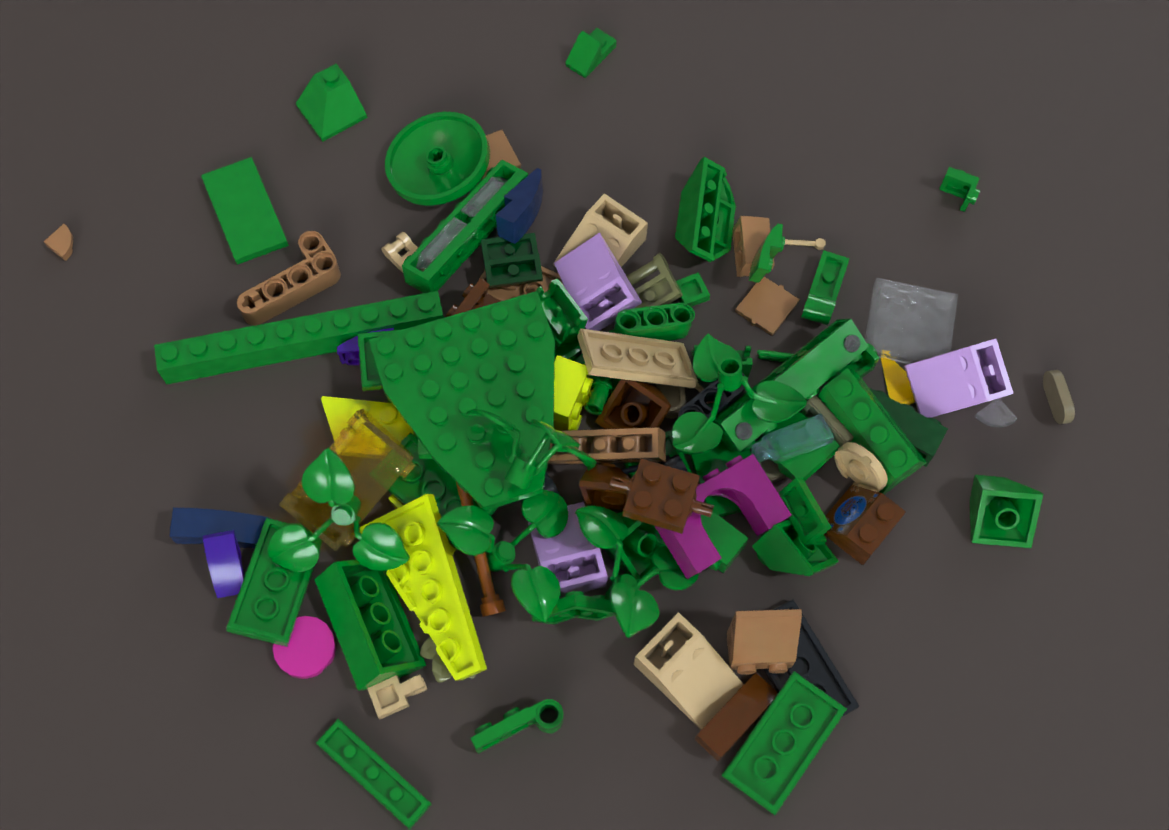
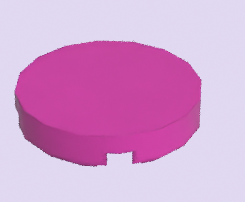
(309, 649)

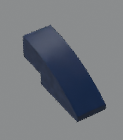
(520, 207)
(191, 524)

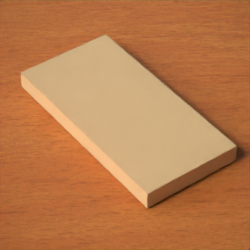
(636, 358)

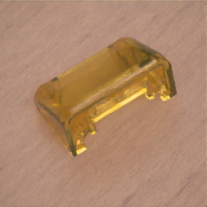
(375, 464)

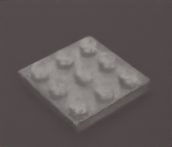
(910, 321)

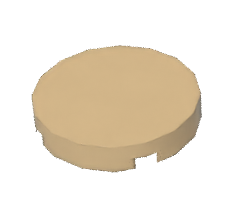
(860, 466)

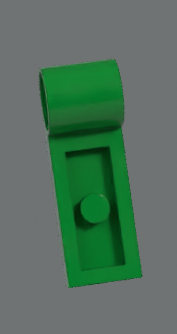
(825, 288)
(516, 721)

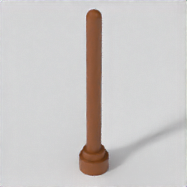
(491, 602)

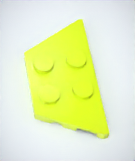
(342, 409)

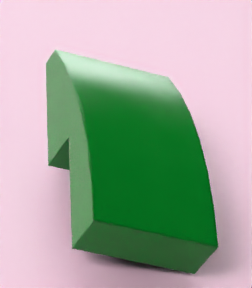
(766, 252)

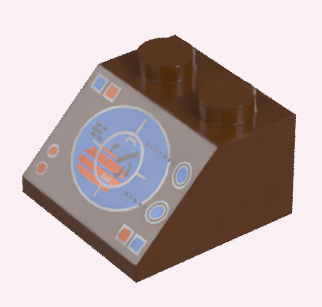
(862, 521)

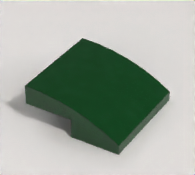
(511, 262)

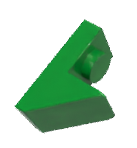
(590, 51)

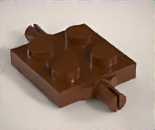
(661, 496)

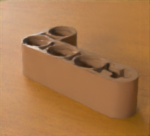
(252, 303)

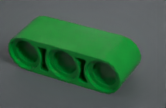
(664, 318)

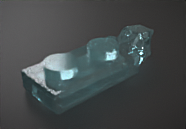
(794, 440)

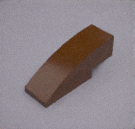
(736, 716)

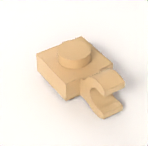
(391, 694)

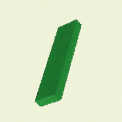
(374, 774)

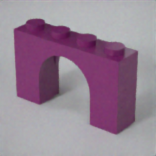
(744, 485)

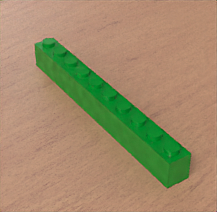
(288, 338)

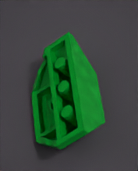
(706, 212)

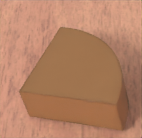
(61, 242)

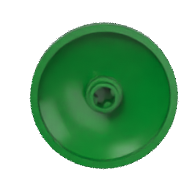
(437, 158)

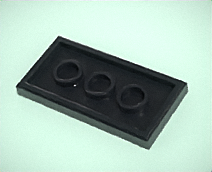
(815, 666)

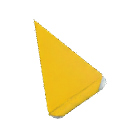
(897, 382)

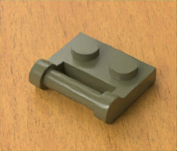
(659, 290)

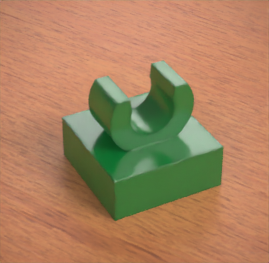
(693, 290)

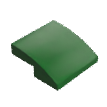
(805, 464)

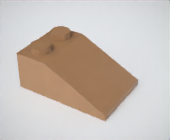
(763, 640)

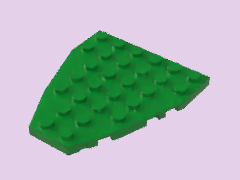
(481, 360)

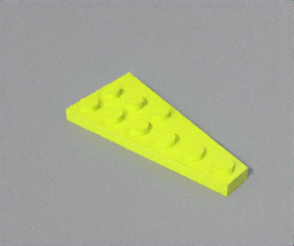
(433, 587)

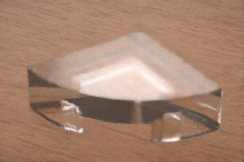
(996, 415)

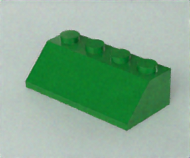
(871, 426)
(369, 623)

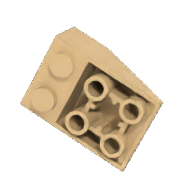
(618, 226)
(688, 671)

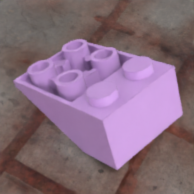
(597, 282)
(959, 379)
(571, 556)

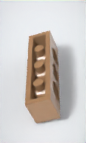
(616, 446)

